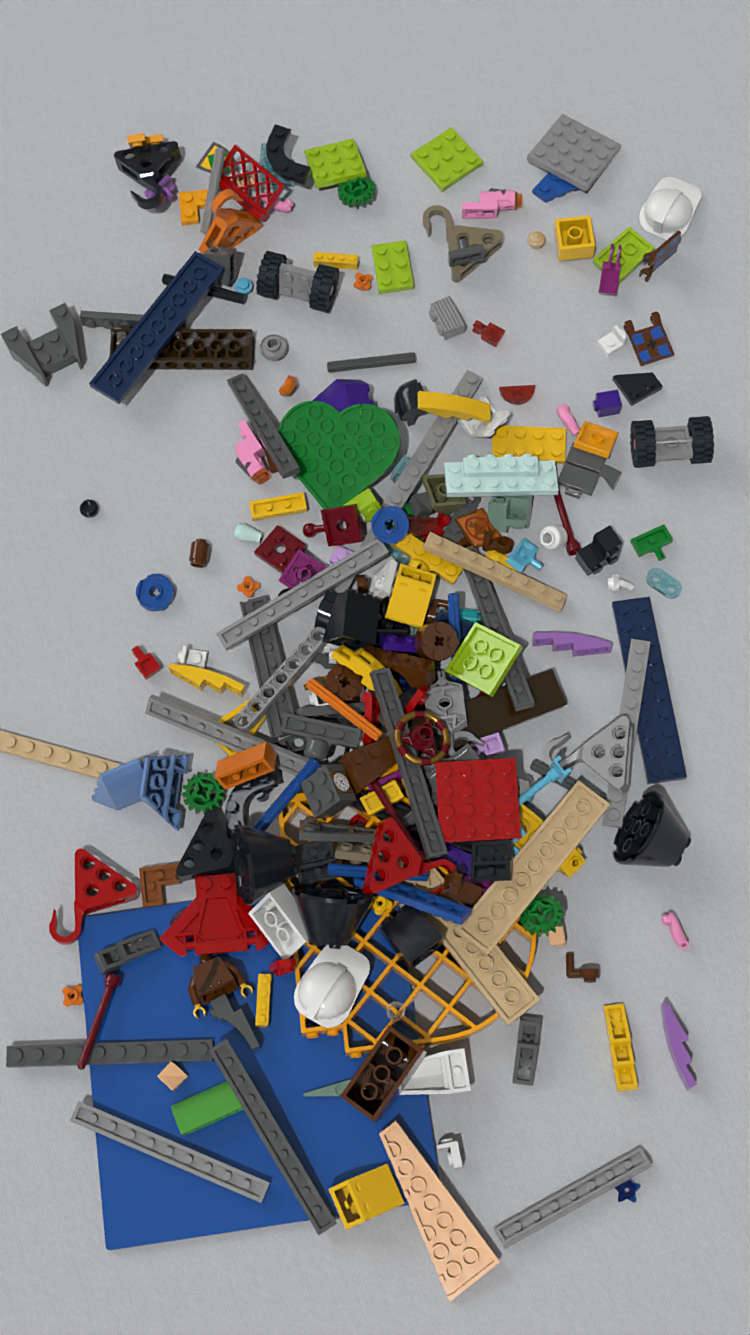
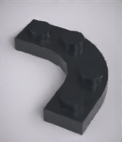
(279, 161)
(241, 796)

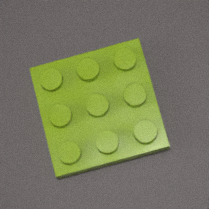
(446, 159)
(335, 163)
(484, 659)

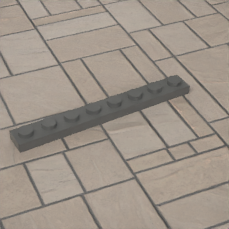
(263, 426)

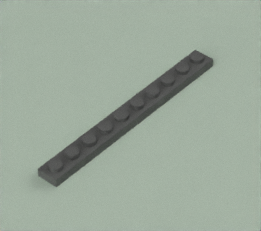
(493, 620)
(411, 774)
(110, 1053)
(272, 1137)

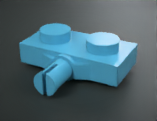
(523, 556)

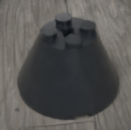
(650, 835)
(262, 862)
(331, 912)

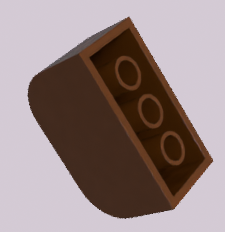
(384, 1074)

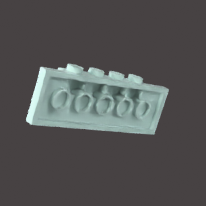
(500, 476)

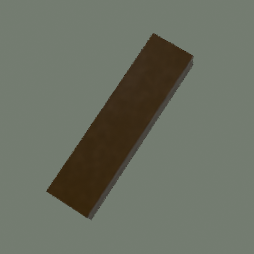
(201, 349)
(496, 714)

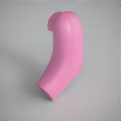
(280, 205)
(567, 419)
(675, 930)

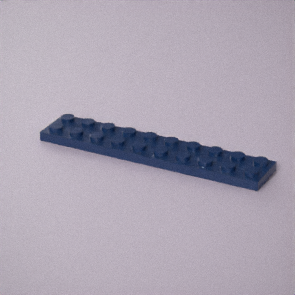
(156, 327)
(656, 722)

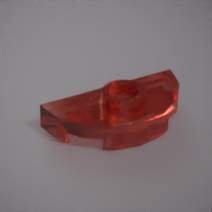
(517, 394)
(421, 525)

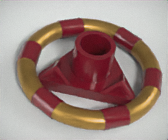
(421, 738)

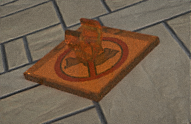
(474, 525)

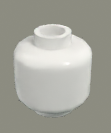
(553, 537)

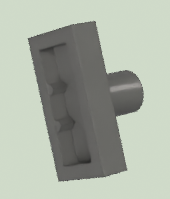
(465, 254)

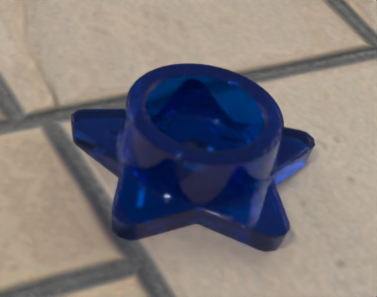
(630, 1195)

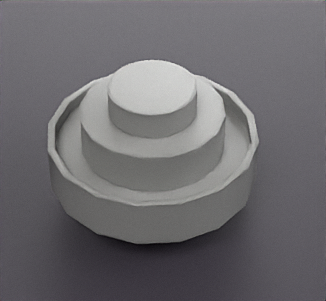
(273, 347)

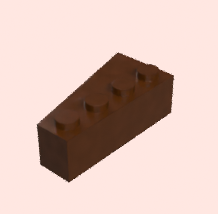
(368, 763)

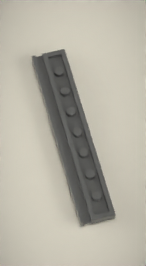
(266, 661)

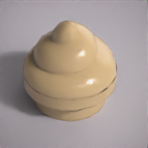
(536, 239)

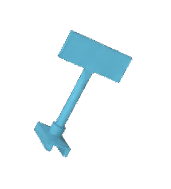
(555, 773)

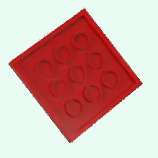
(478, 800)

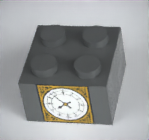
(328, 791)

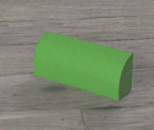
(205, 1108)

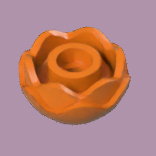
(288, 386)

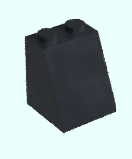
(353, 620)
(411, 936)

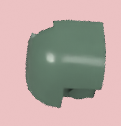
(510, 512)

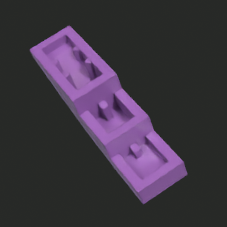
(579, 644)
(675, 1038)

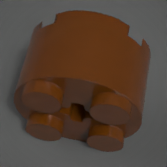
(446, 643)
(343, 675)

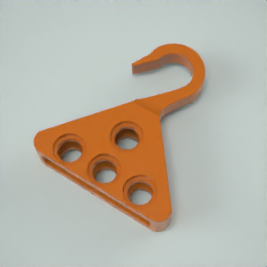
(229, 223)

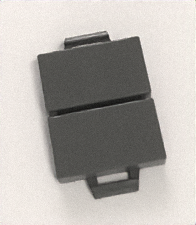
(580, 472)

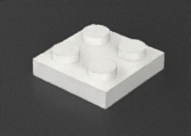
(382, 580)

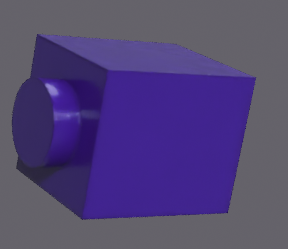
(607, 403)

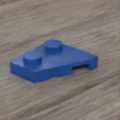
(552, 187)

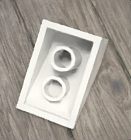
(280, 921)

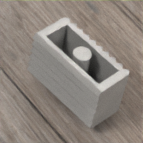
(447, 318)

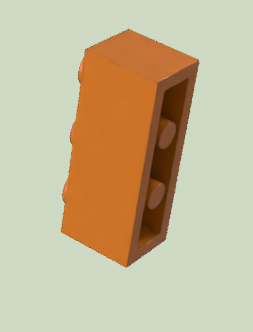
(245, 765)

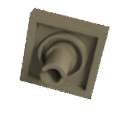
(354, 851)

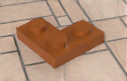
(152, 881)

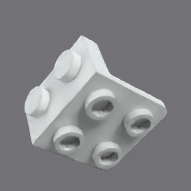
(478, 429)

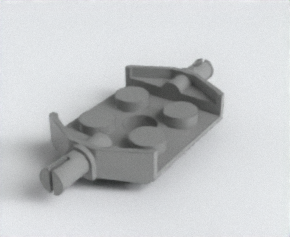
(454, 714)

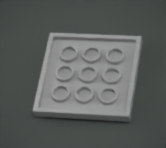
(574, 152)

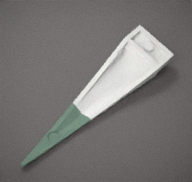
(437, 1074)

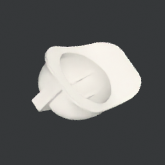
(669, 207)
(331, 985)

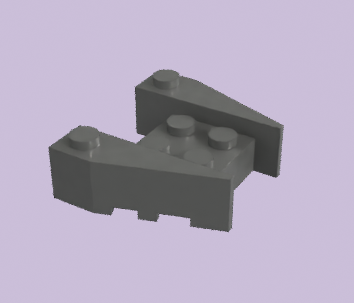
(50, 351)

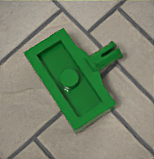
(652, 542)

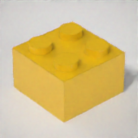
(574, 238)

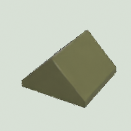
(440, 503)

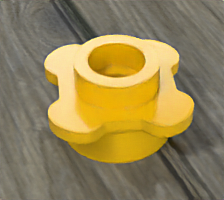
(379, 909)

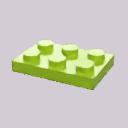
(631, 255)
(392, 267)

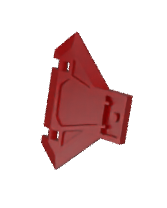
(214, 920)

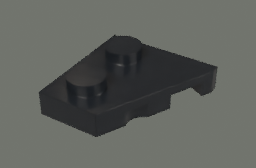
(637, 386)

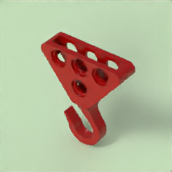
(397, 848)
(105, 898)

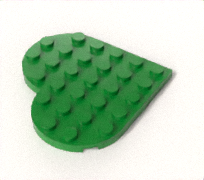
(340, 450)

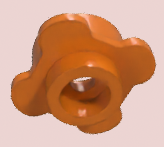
(363, 285)
(248, 592)
(77, 1000)

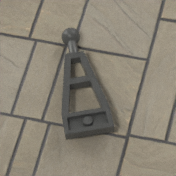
(310, 830)

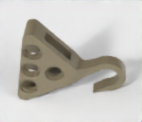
(474, 236)

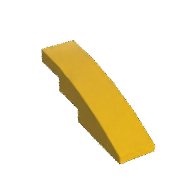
(453, 405)
(201, 678)
(620, 1047)

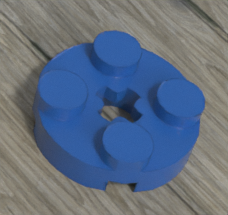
(390, 514)
(148, 585)

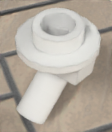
(615, 582)

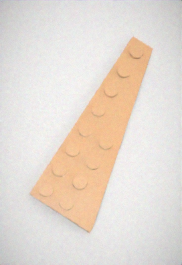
(449, 1235)

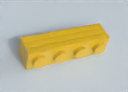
(336, 260)
(263, 1000)

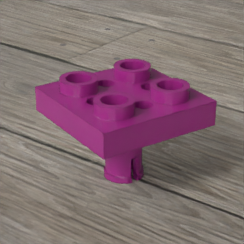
(300, 561)

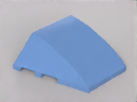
(120, 785)
(161, 785)

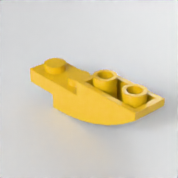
(361, 664)

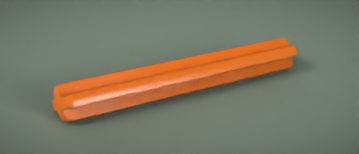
(344, 709)

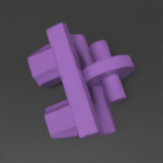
(167, 187)

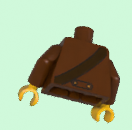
(213, 980)

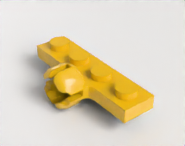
(426, 561)

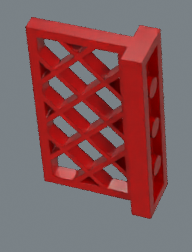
(249, 202)

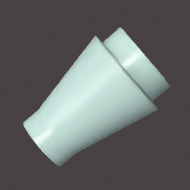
(246, 533)

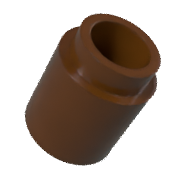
(199, 553)

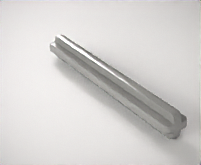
(212, 189)

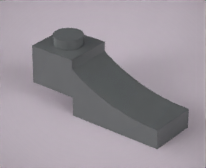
(126, 952)
(224, 1012)
(526, 1050)

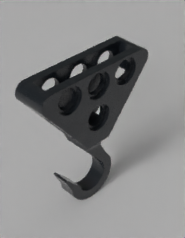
(151, 174)
(212, 842)

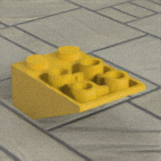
(410, 595)
(366, 1196)

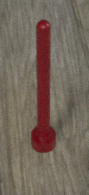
(572, 544)
(393, 814)
(111, 982)

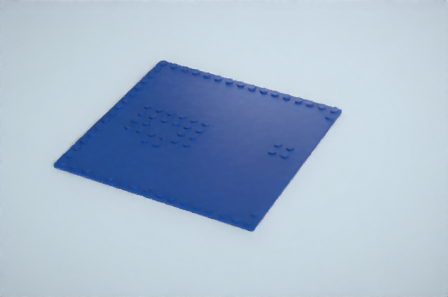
(160, 1203)

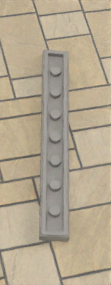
(572, 1197)

